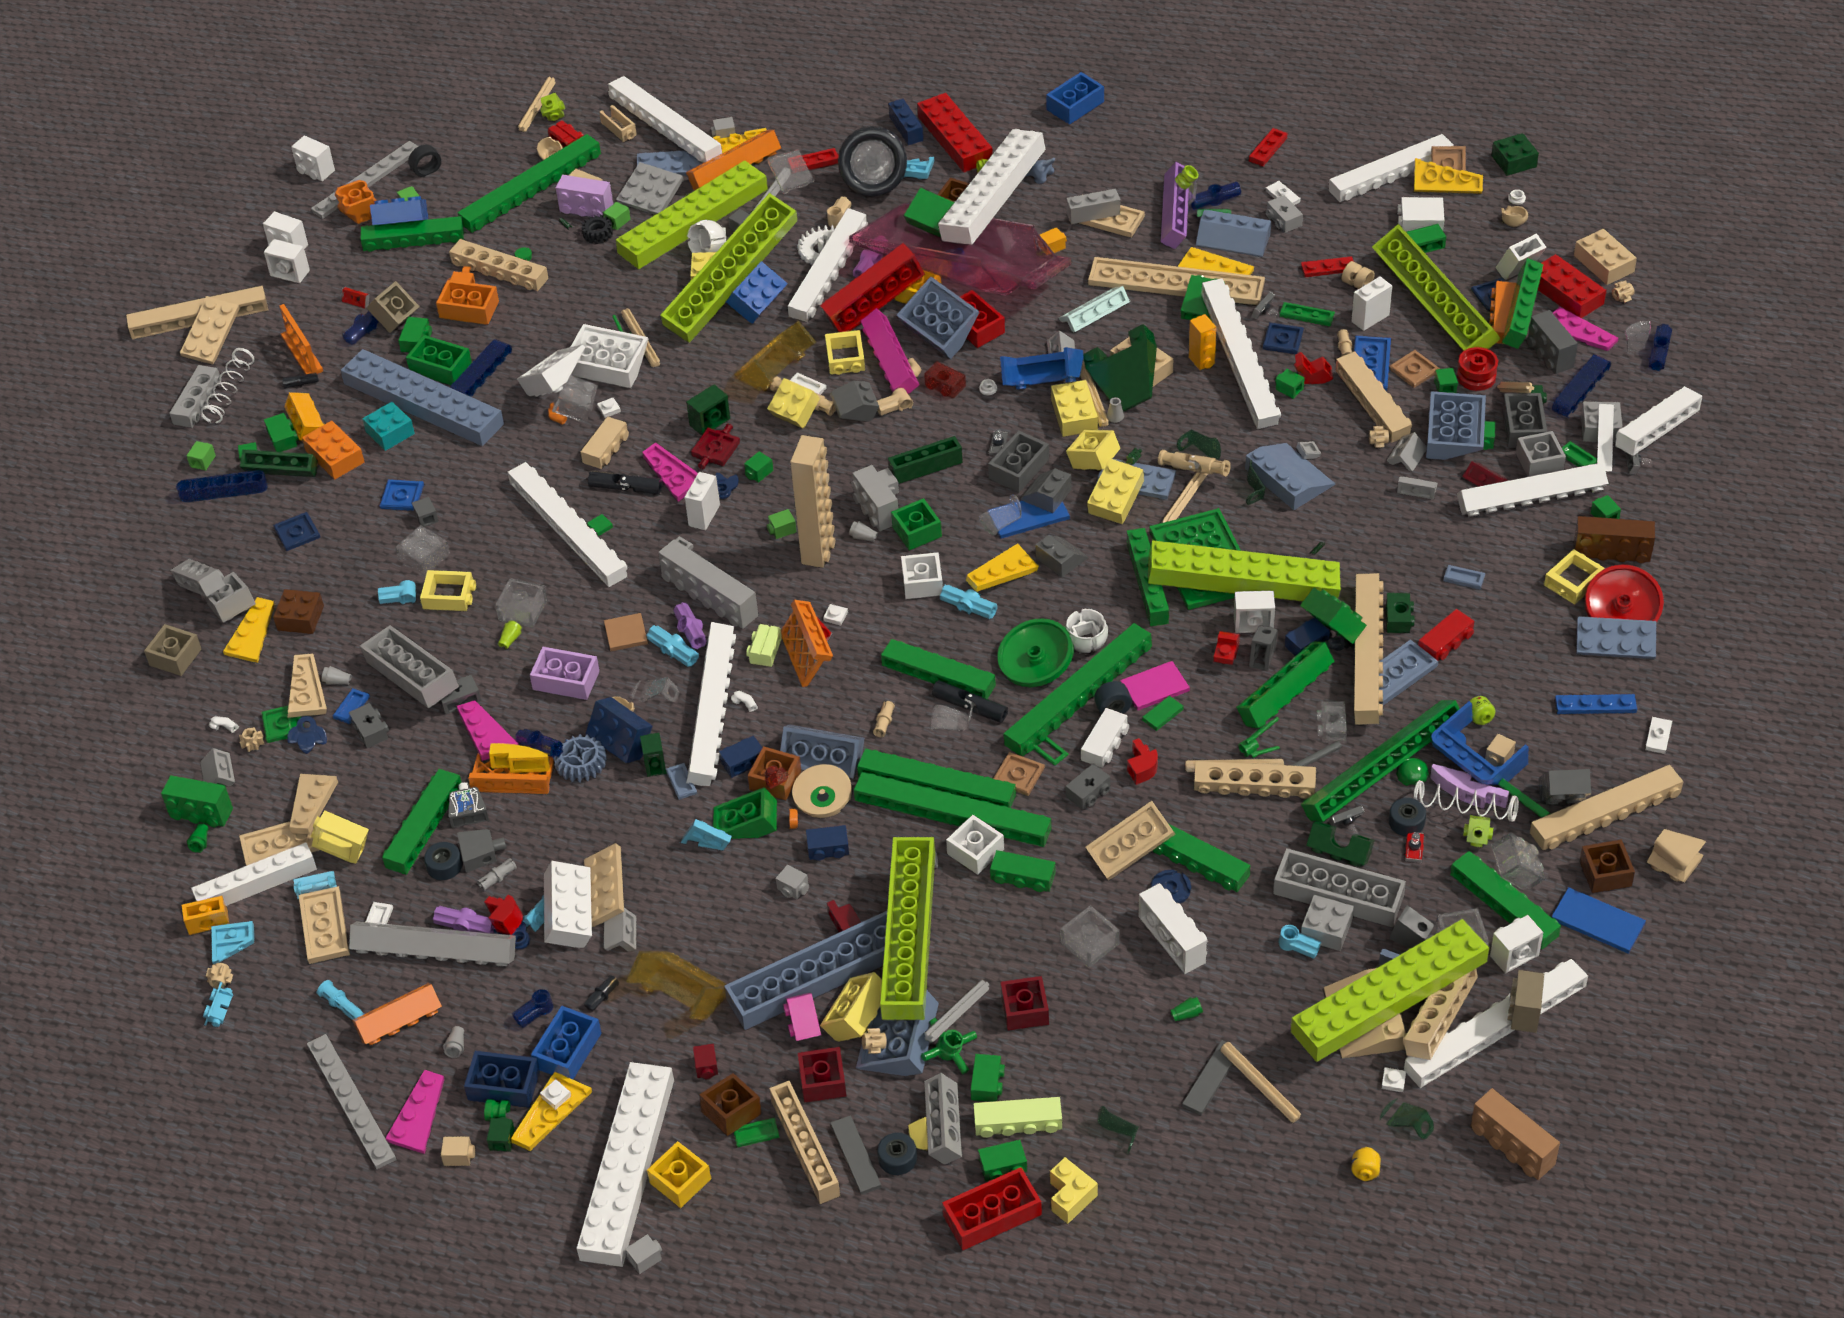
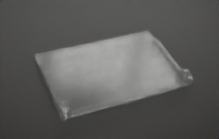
(790, 170)

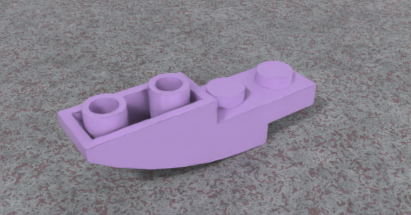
(1451, 778)

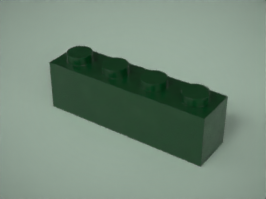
(926, 459)
(279, 463)

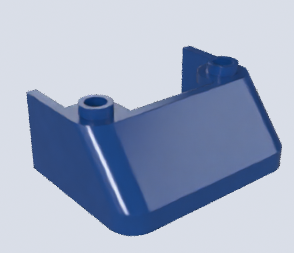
(1042, 368)
(1453, 745)

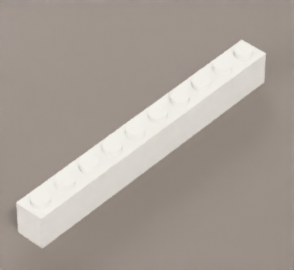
(664, 119)
(1240, 354)
(568, 524)
(710, 705)
(1491, 1026)

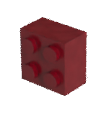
(1024, 1003)
(822, 1074)

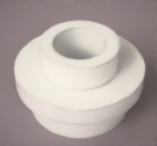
(1517, 197)
(988, 387)

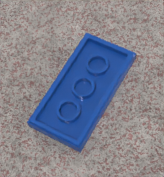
(1376, 355)
(1033, 518)
(1598, 920)

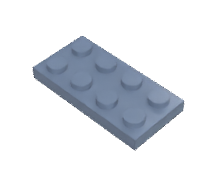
(673, 161)
(1156, 480)
(1616, 637)
(1404, 668)

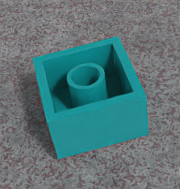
(388, 426)

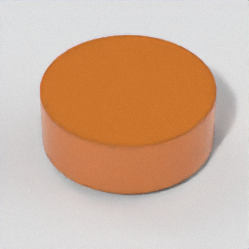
(793, 819)

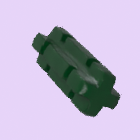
(1133, 456)

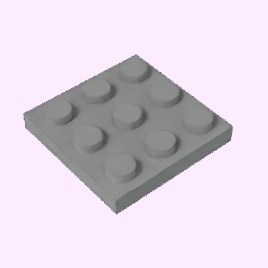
(650, 189)

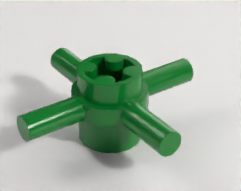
(949, 1047)

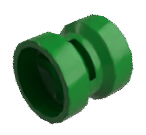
(495, 1109)

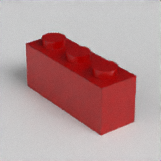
(1447, 635)

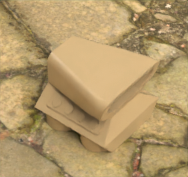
(1676, 854)

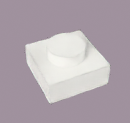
(608, 407)
(835, 614)
(1393, 1079)
(555, 1094)

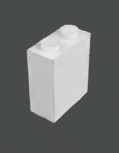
(1420, 213)
(1517, 255)
(1371, 303)
(702, 501)

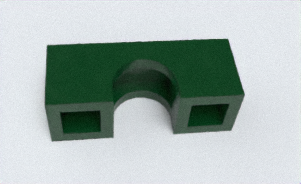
(1323, 840)

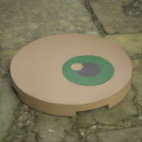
(822, 790)

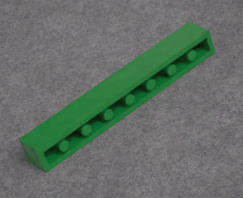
(937, 777)

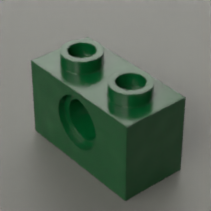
(1399, 613)
(653, 754)

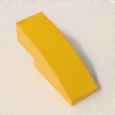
(518, 758)

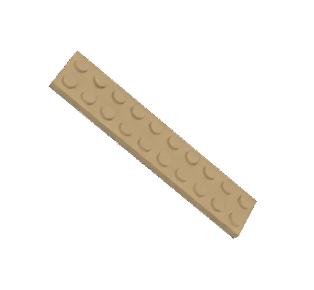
(1169, 279)

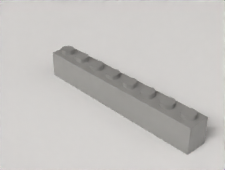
(432, 942)

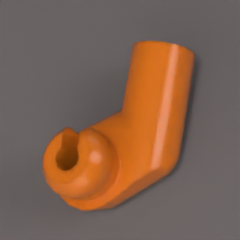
(555, 416)

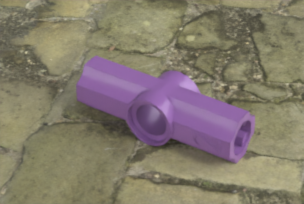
(867, 260)
(690, 625)
(462, 920)

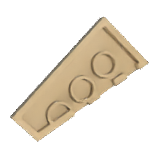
(306, 690)
(310, 800)

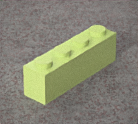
(1018, 1116)

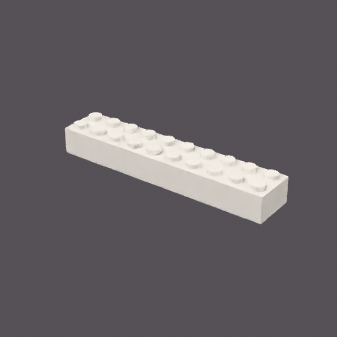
(991, 186)
(625, 1165)

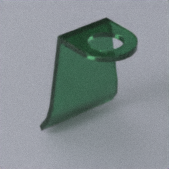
(1209, 446)
(1255, 482)
(1409, 1116)
(1117, 1124)

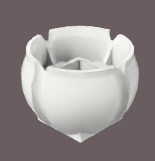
(706, 236)
(1085, 623)

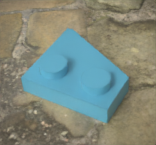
(919, 169)
(706, 836)
(230, 939)

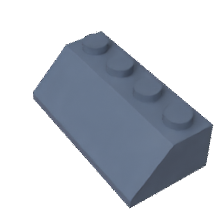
(1233, 233)
(823, 747)

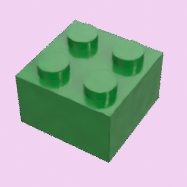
(916, 524)

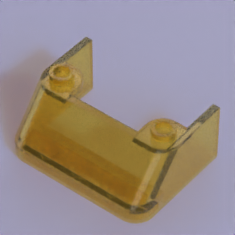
(775, 357)
(680, 980)

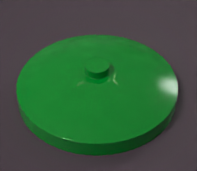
(1035, 652)

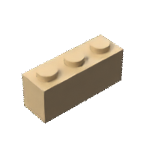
(604, 443)

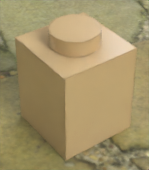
(1500, 750)
(457, 1151)

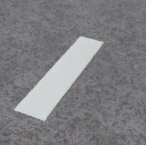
(1605, 435)

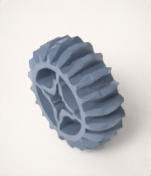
(591, 753)

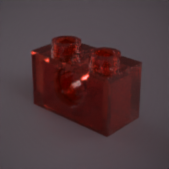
(945, 380)

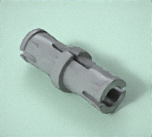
(496, 874)

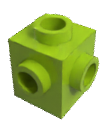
(552, 107)
(1478, 823)

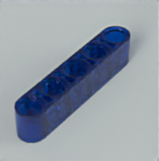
(482, 367)
(1580, 385)
(222, 486)

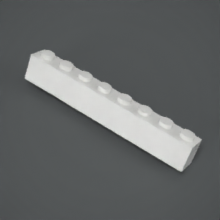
(1383, 170)
(826, 267)
(1531, 489)

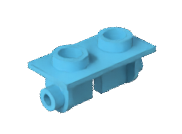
(314, 883)
(535, 917)
(214, 1013)

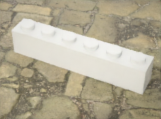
(1658, 421)
(258, 876)

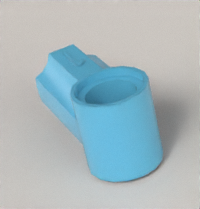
(403, 593)
(1298, 942)

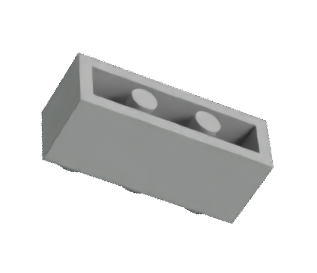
(1093, 206)

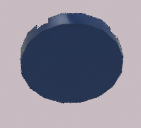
(1176, 883)

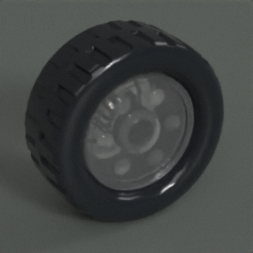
(872, 161)

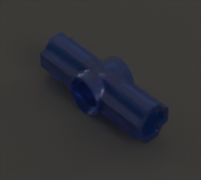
(1216, 194)
(362, 325)
(1660, 347)
(540, 742)

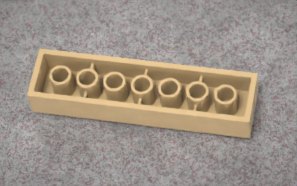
(812, 501)

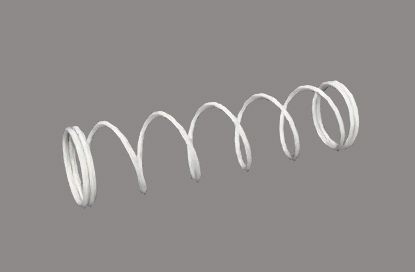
(239, 361)
(1420, 785)

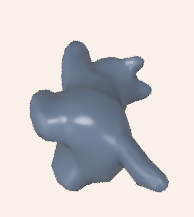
(1041, 170)

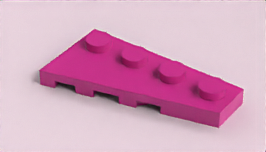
(1585, 331)
(674, 473)
(482, 728)
(416, 1117)

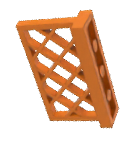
(298, 344)
(812, 637)
(497, 782)

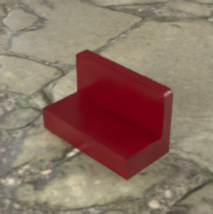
(1482, 475)
(842, 917)

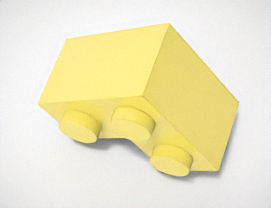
(1074, 1188)

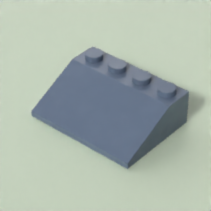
(939, 317)
(1455, 425)
(1288, 474)
(903, 1043)

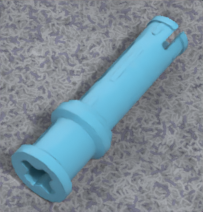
(338, 999)

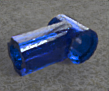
(534, 1008)

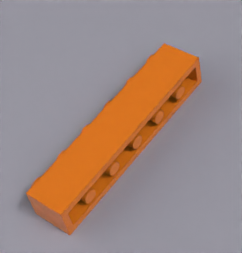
(751, 151)

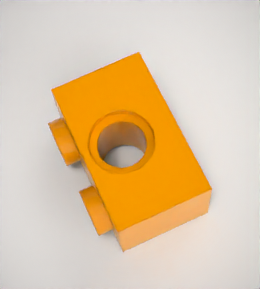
(205, 913)

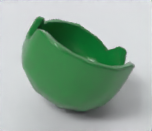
(1412, 771)

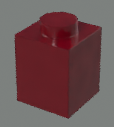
(705, 1061)

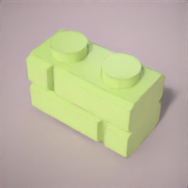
(764, 645)

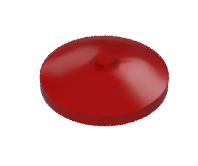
(1624, 594)

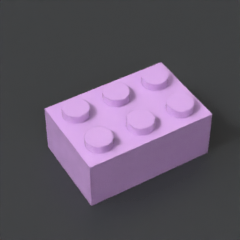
(583, 196)
(564, 673)

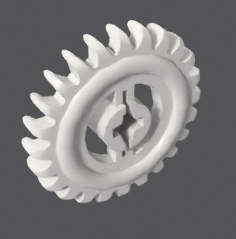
(807, 243)

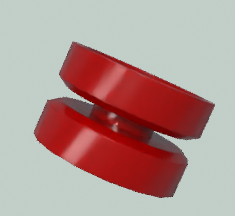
(1477, 368)

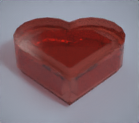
(775, 776)

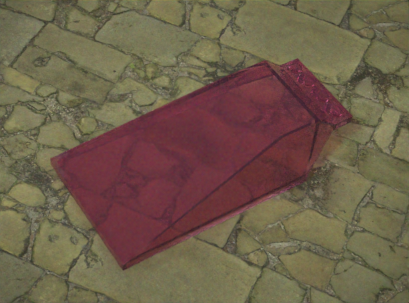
(996, 263)

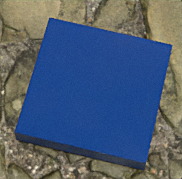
(401, 494)

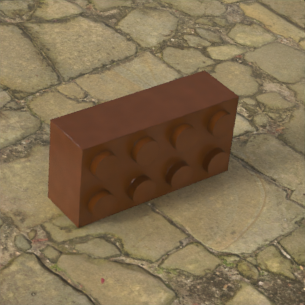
(1615, 539)

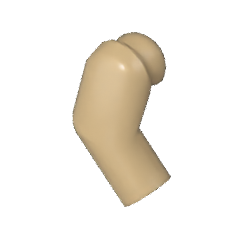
(915, 367)

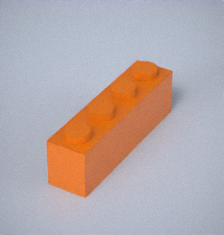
(1501, 306)
(397, 1013)

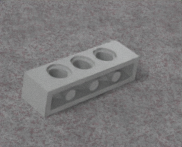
(194, 396)
(198, 577)
(943, 1119)

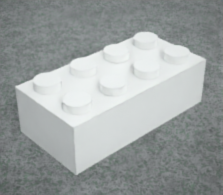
(567, 905)
(1172, 928)

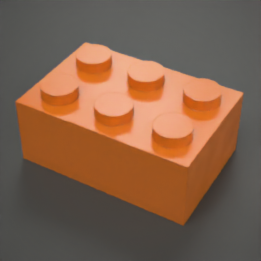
(467, 302)
(333, 449)

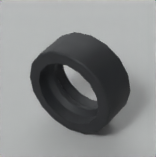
(420, 152)

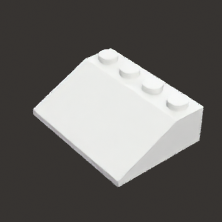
(609, 355)
(551, 372)

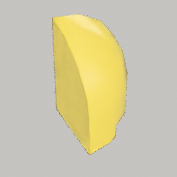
(918, 1133)

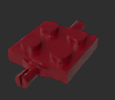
(715, 446)

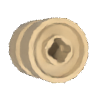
(1356, 275)

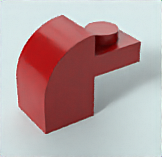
(1314, 372)
(1226, 647)
(1144, 763)
(504, 914)

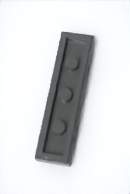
(1208, 1081)
(855, 1155)

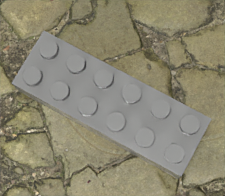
(708, 584)
(409, 666)
(1371, 894)

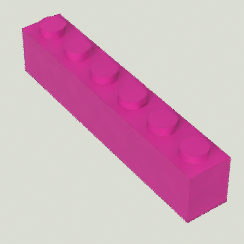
(889, 352)

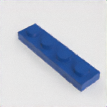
(1595, 704)

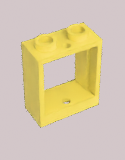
(845, 340)
(1564, 587)
(440, 602)
(339, 837)

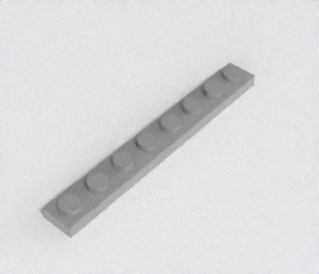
(370, 176)
(351, 1102)

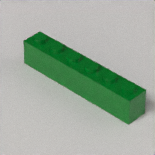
(412, 233)
(1522, 303)
(1152, 594)
(934, 667)
(1285, 684)
(421, 822)
(1205, 859)
(1501, 895)

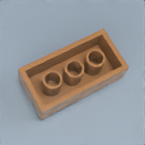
(1514, 1134)

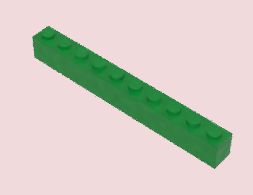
(529, 183)
(1077, 690)
(1378, 762)
(951, 808)

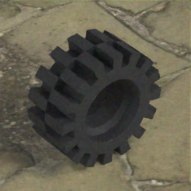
(594, 223)

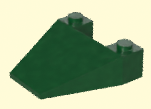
(1128, 372)

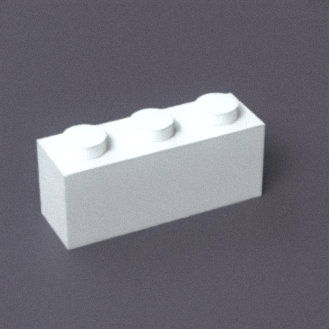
(1104, 738)

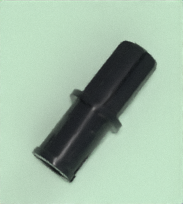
(300, 380)
(1337, 643)
(601, 993)

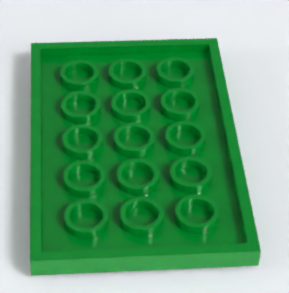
(1201, 529)

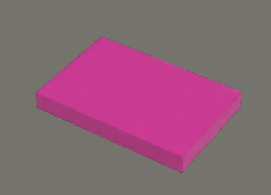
(1155, 685)

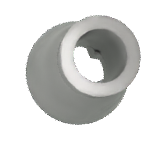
(1115, 411)
(862, 532)
(335, 676)
(455, 1043)

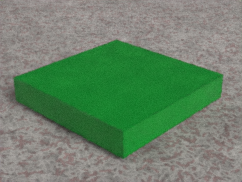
(278, 724)

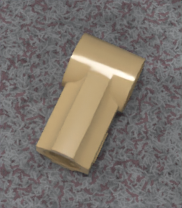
(837, 211)
(898, 400)

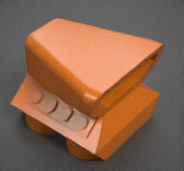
(355, 201)

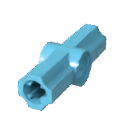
(968, 601)
(672, 645)

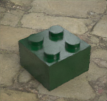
(1514, 154)
(708, 409)

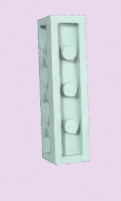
(1095, 308)

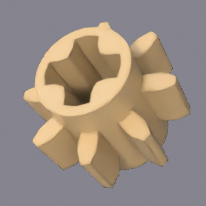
(1623, 291)
(1378, 436)
(251, 739)
(219, 973)
(874, 1041)

